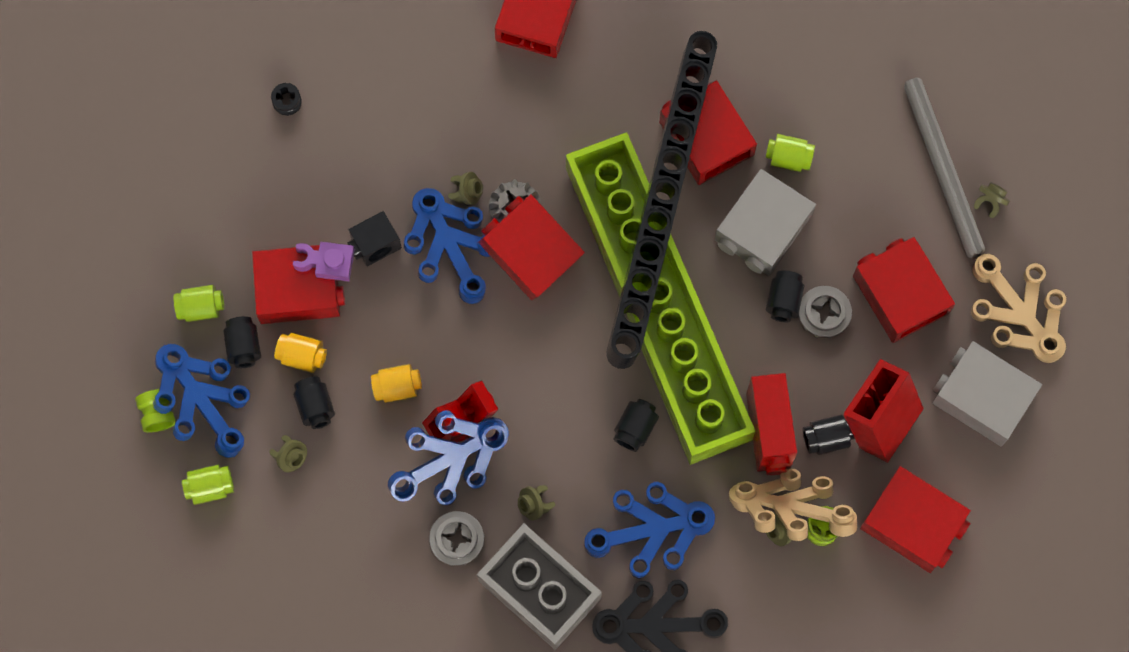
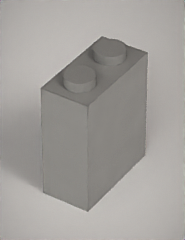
(764, 223)
(985, 393)

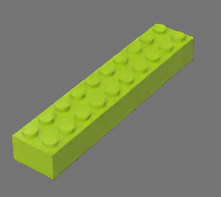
(678, 335)

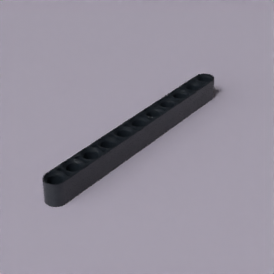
(660, 210)

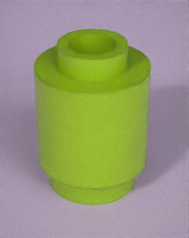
(790, 153)
(198, 303)
(208, 484)

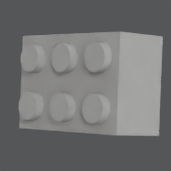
(539, 586)

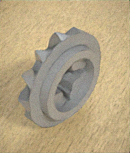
(500, 197)
(839, 306)
(446, 526)

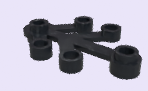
(652, 623)

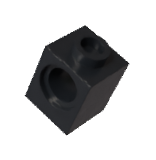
(374, 239)

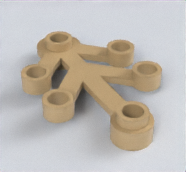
(1021, 312)
(751, 497)

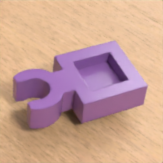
(331, 260)

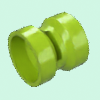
(153, 420)
(820, 538)

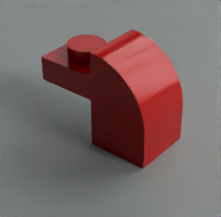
(471, 406)

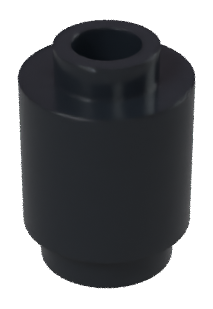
(785, 296)
(241, 342)
(313, 402)
(635, 425)
(827, 435)

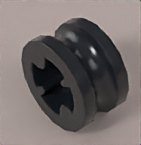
(278, 105)

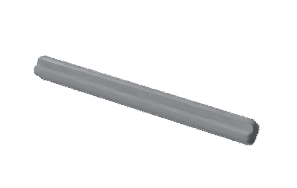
(944, 168)

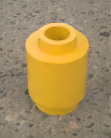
(300, 352)
(396, 383)

